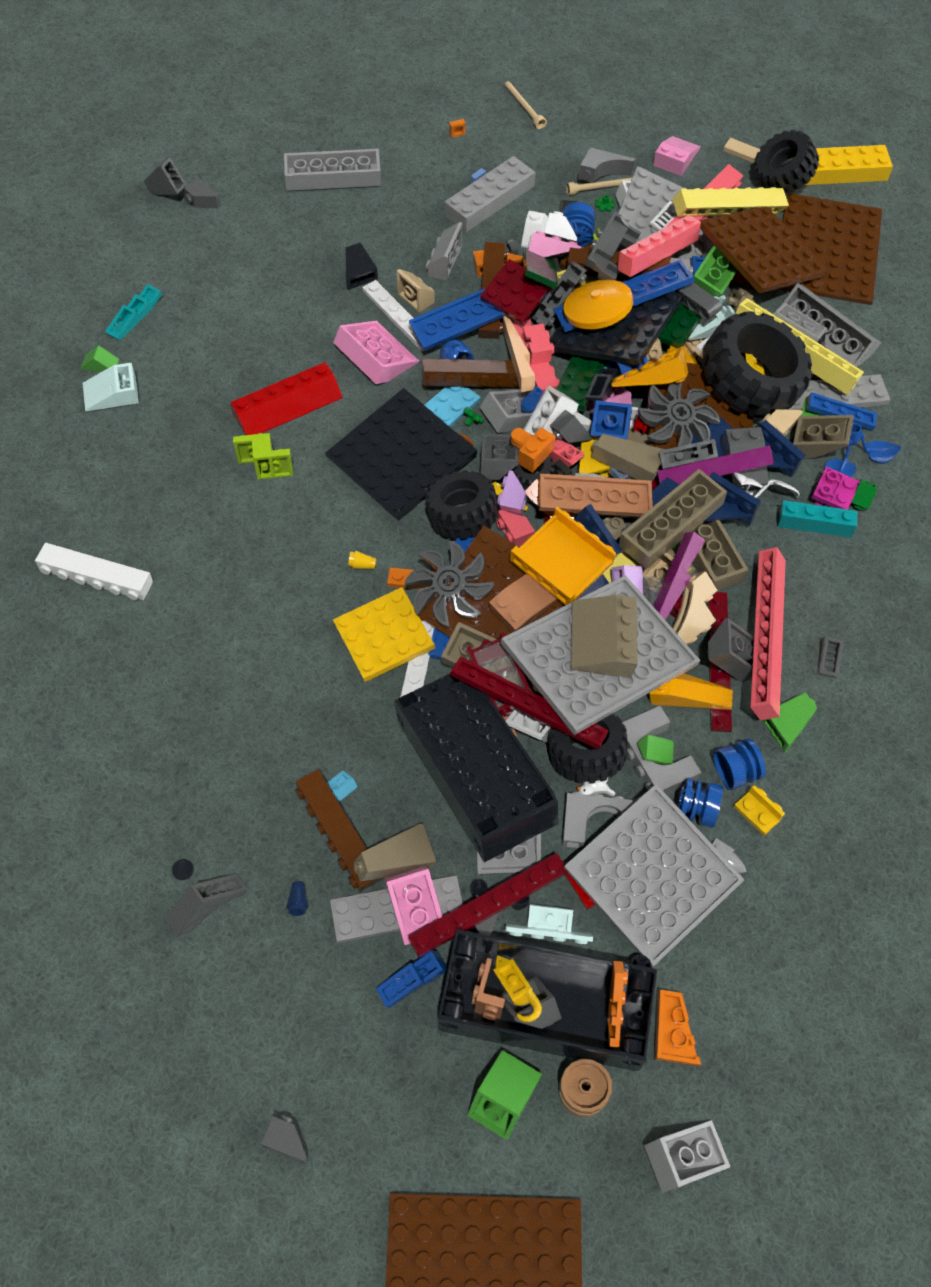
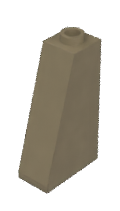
(628, 457)
(396, 855)

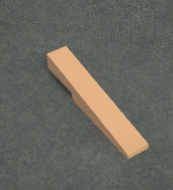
(519, 355)

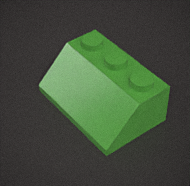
(715, 272)

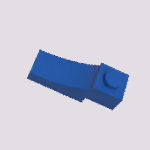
(412, 978)

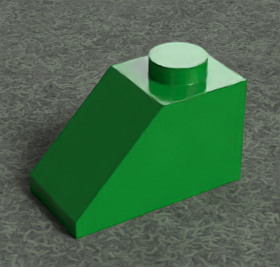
(864, 494)

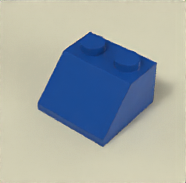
(611, 419)

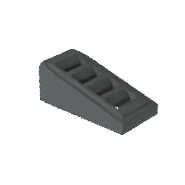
(832, 642)

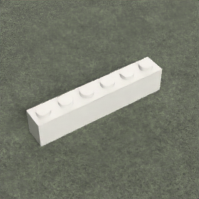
(94, 571)

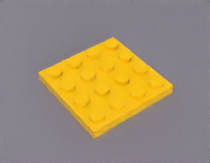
(383, 634)

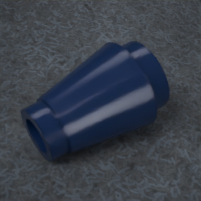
(297, 900)

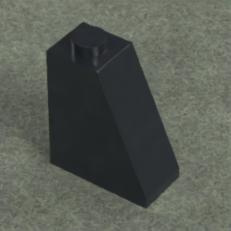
(359, 266)

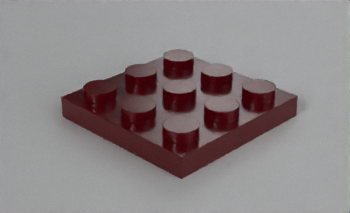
(514, 292)

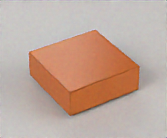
(457, 128)

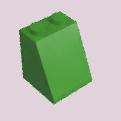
(504, 1094)

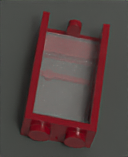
(497, 660)

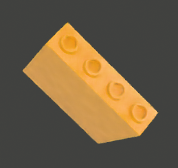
(563, 557)

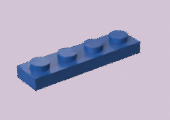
(829, 406)

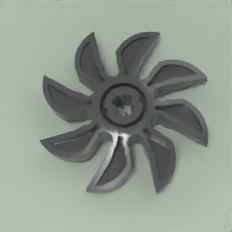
(678, 415)
(440, 579)

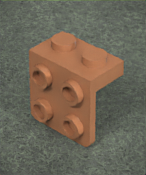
(486, 1004)

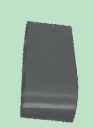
(700, 301)

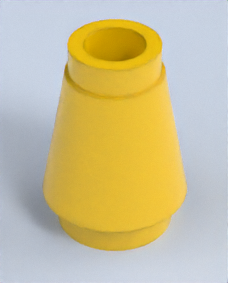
(361, 561)

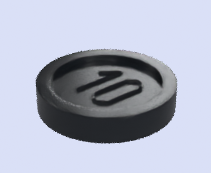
(182, 869)

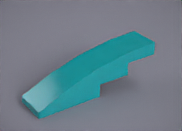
(133, 313)

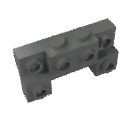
(615, 233)
(556, 297)

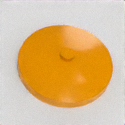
(598, 304)

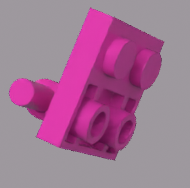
(835, 489)

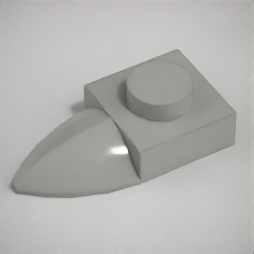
(727, 852)

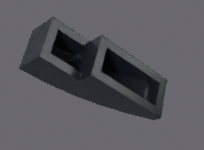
(601, 385)

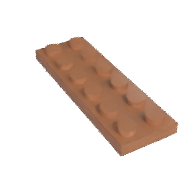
(606, 495)

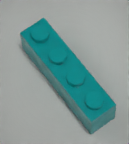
(817, 519)

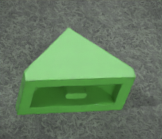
(99, 360)

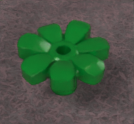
(605, 203)
(472, 416)

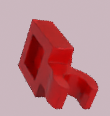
(639, 424)

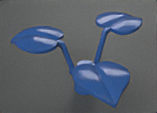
(878, 451)

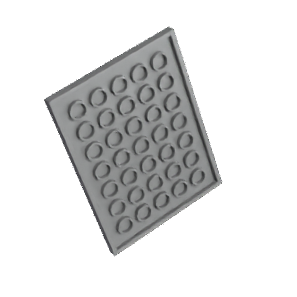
(588, 697)

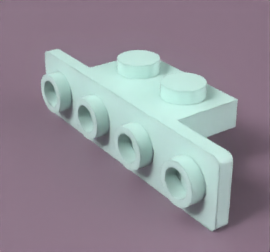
(549, 922)

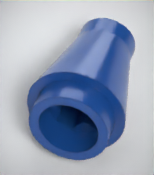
(531, 400)

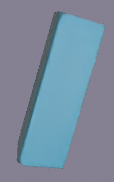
(343, 786)

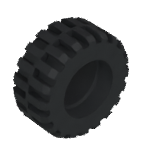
(780, 149)
(458, 489)
(594, 763)

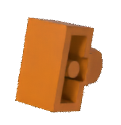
(533, 448)

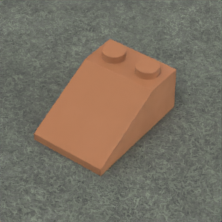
(521, 603)

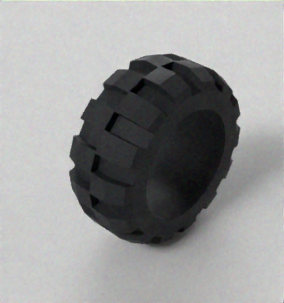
(773, 346)

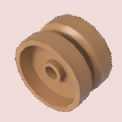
(593, 1076)

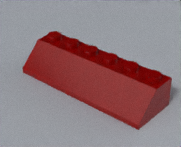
(286, 400)

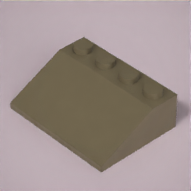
(605, 635)

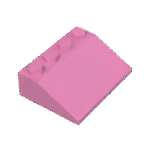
(374, 350)

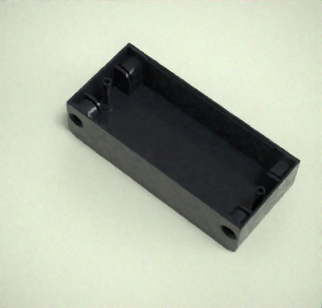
(477, 765)
(579, 988)

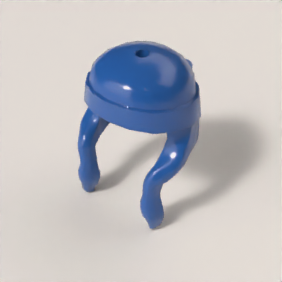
(455, 350)

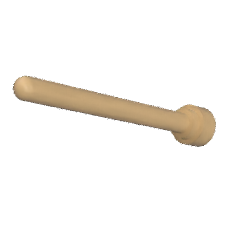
(538, 120)
(573, 188)

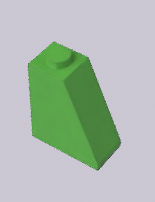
(792, 720)

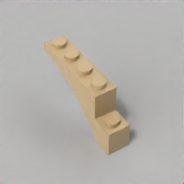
(694, 614)

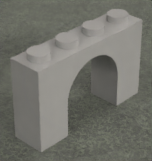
(665, 776)
(581, 807)

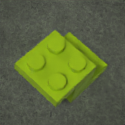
(259, 449)

